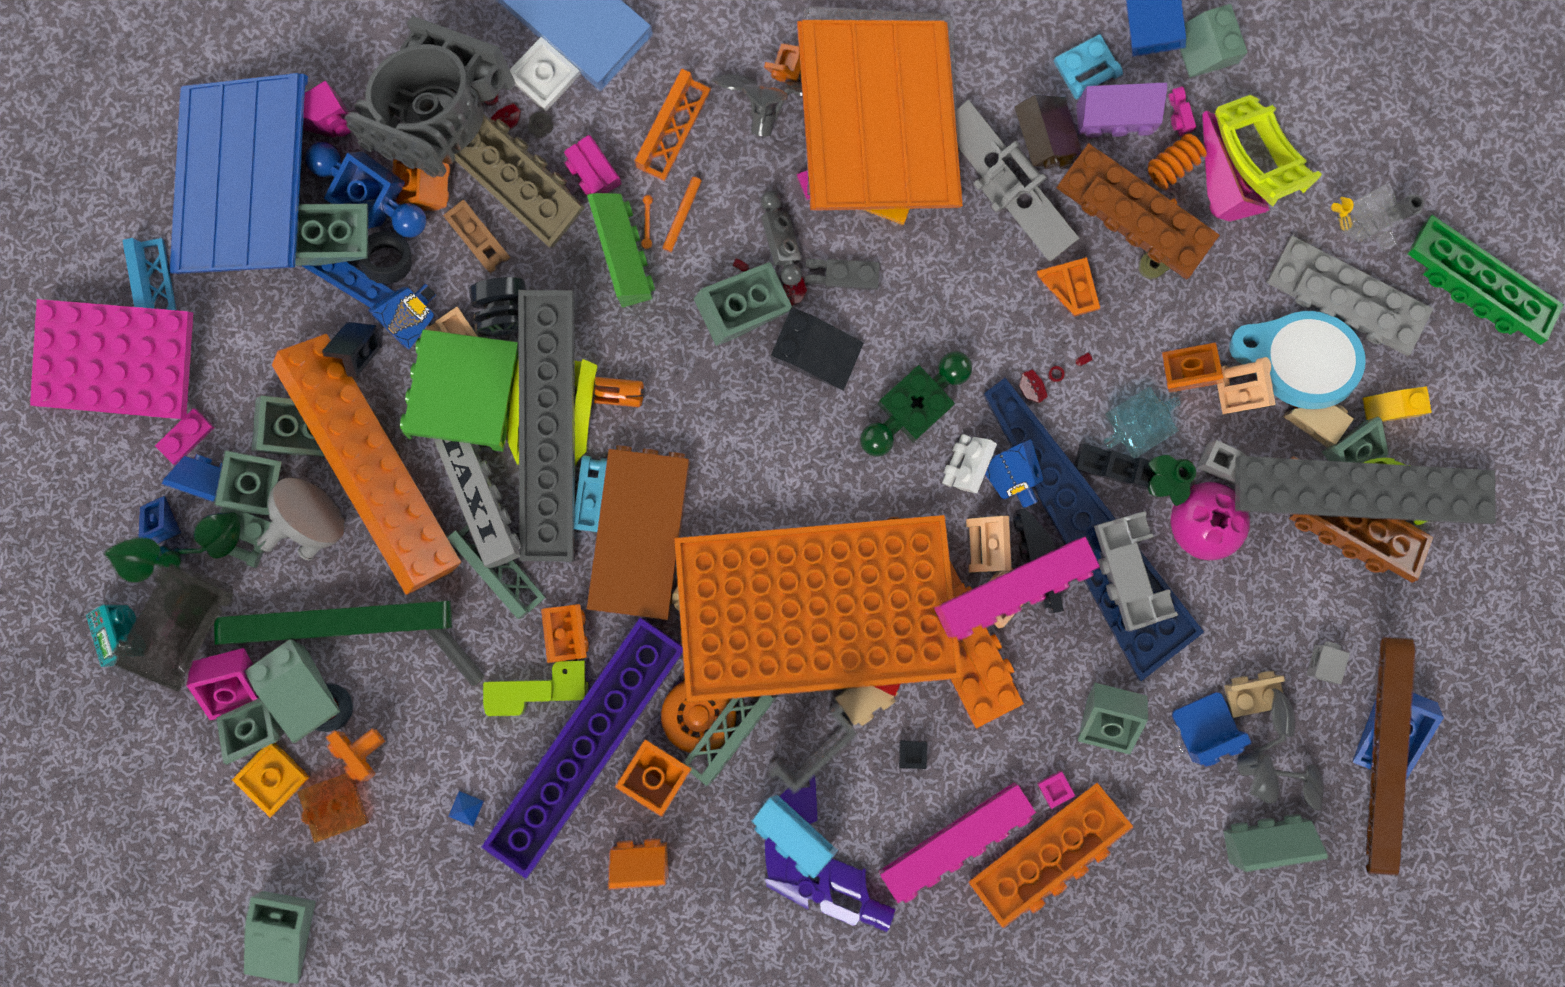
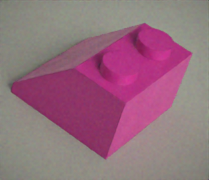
(324, 112)
(221, 682)

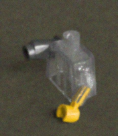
(1376, 215)

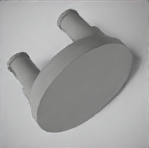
(303, 515)

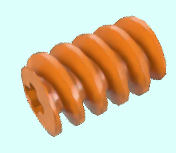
(1175, 159)

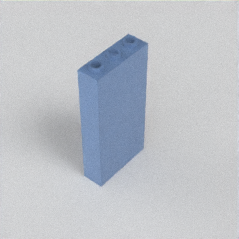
(588, 33)

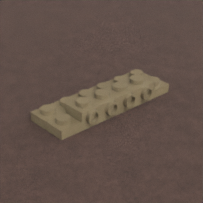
(520, 181)

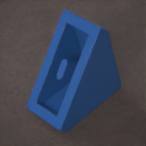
(157, 521)

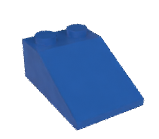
(1424, 722)

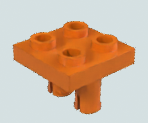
(355, 753)

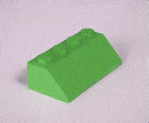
(620, 248)

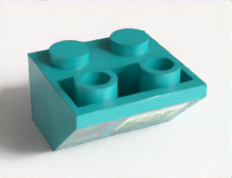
(107, 627)

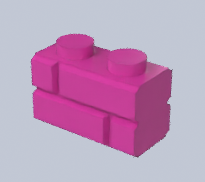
(591, 166)

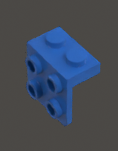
(1209, 730)

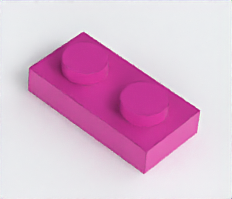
(184, 436)

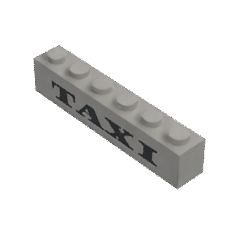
(479, 502)

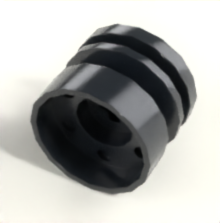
(499, 303)

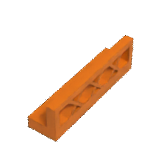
(663, 120)

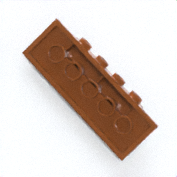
(1137, 212)
(1377, 542)

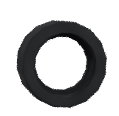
(391, 274)

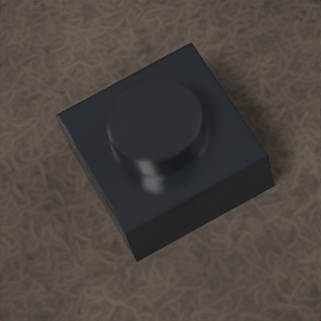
(912, 754)

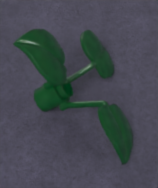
(136, 556)

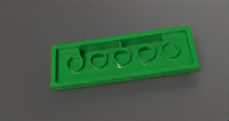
(1484, 282)

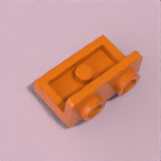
(564, 633)

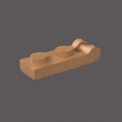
(476, 235)

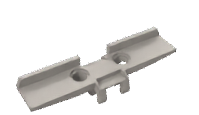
(1003, 188)

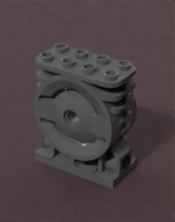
(419, 89)

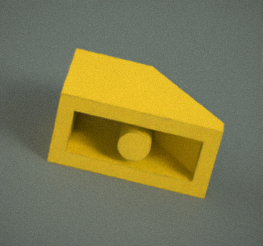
(1398, 404)

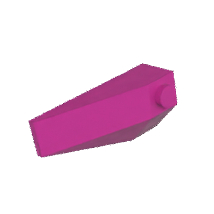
(1226, 189)

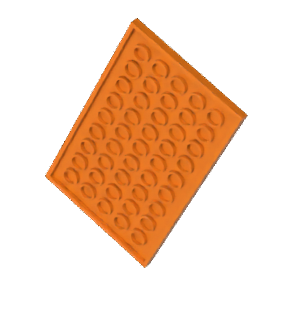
(815, 608)

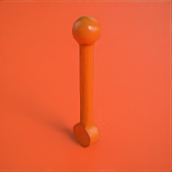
(646, 242)

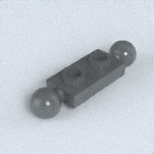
(781, 238)

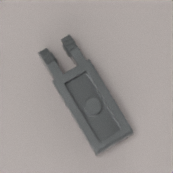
(845, 273)

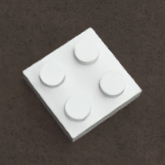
(544, 74)

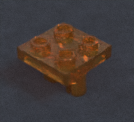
(332, 807)

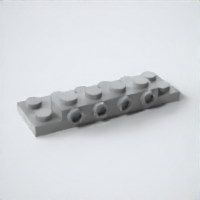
(1350, 296)

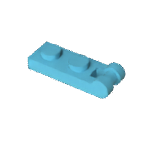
(589, 494)

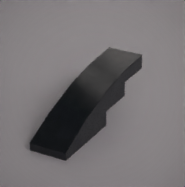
(1115, 466)

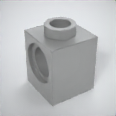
(1328, 663)

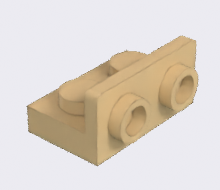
(1253, 695)

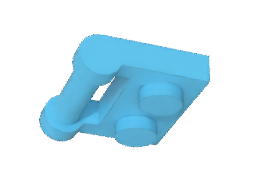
(1085, 58)

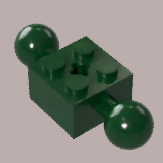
(953, 369)

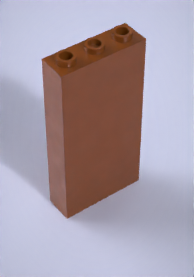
(638, 532)

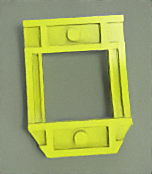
(1291, 171)
(584, 384)

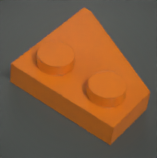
(1072, 286)

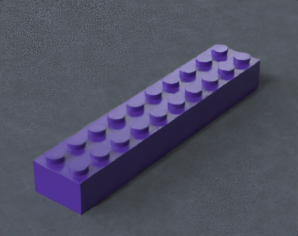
(583, 748)

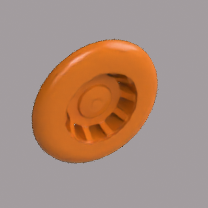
(696, 716)

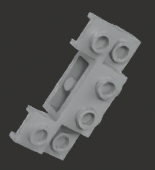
(1127, 573)

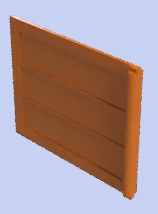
(879, 114)

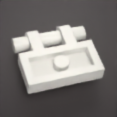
(974, 465)

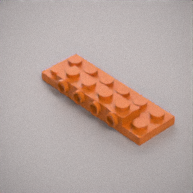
(986, 678)
(1051, 856)

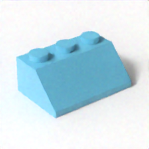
(793, 836)

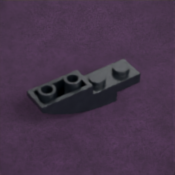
(1034, 545)

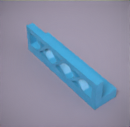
(140, 275)

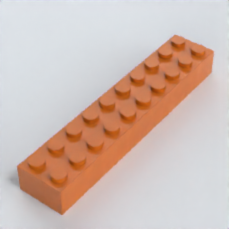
(366, 464)

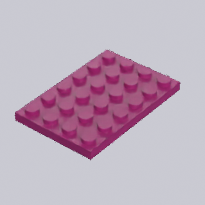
(111, 359)

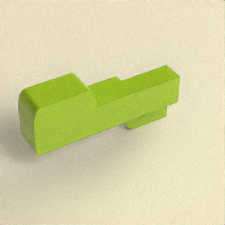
(511, 697)

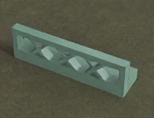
(495, 581)
(732, 743)

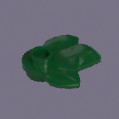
(1167, 478)

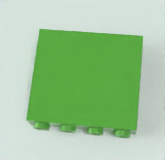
(460, 389)

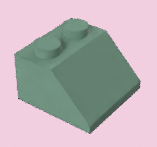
(1213, 41)
(246, 482)
(1113, 718)

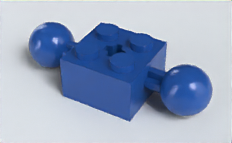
(367, 182)

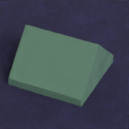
(1360, 444)
(247, 730)

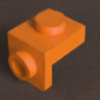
(786, 64)

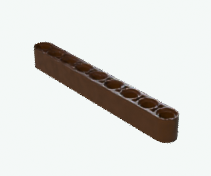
(1390, 755)

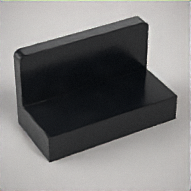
(355, 346)

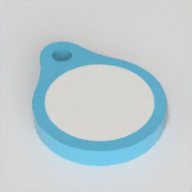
(1311, 357)

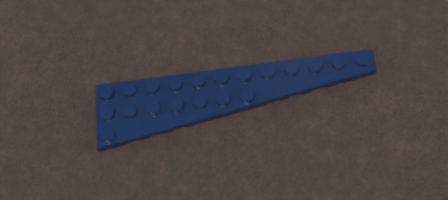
(1074, 513)

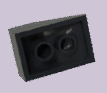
(816, 349)

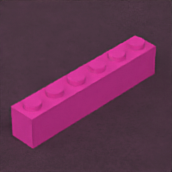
(1016, 588)
(957, 842)

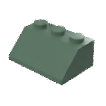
(1273, 843)

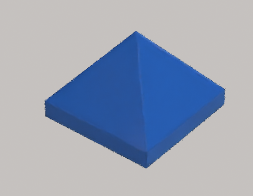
(466, 808)

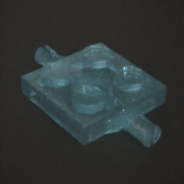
(1142, 422)

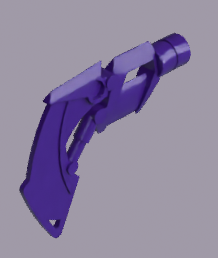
(792, 884)

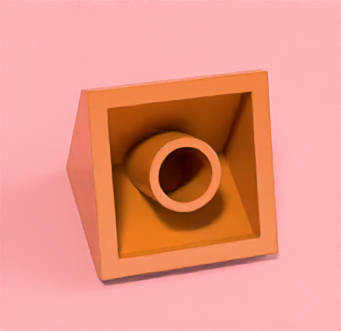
(1192, 367)

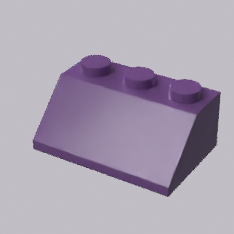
(1121, 109)

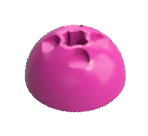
(1199, 529)

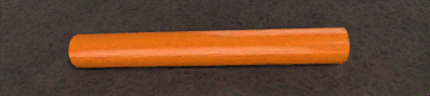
(681, 214)

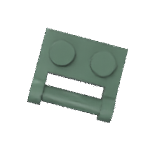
(250, 530)

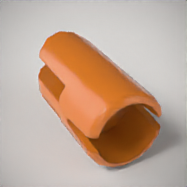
(615, 392)

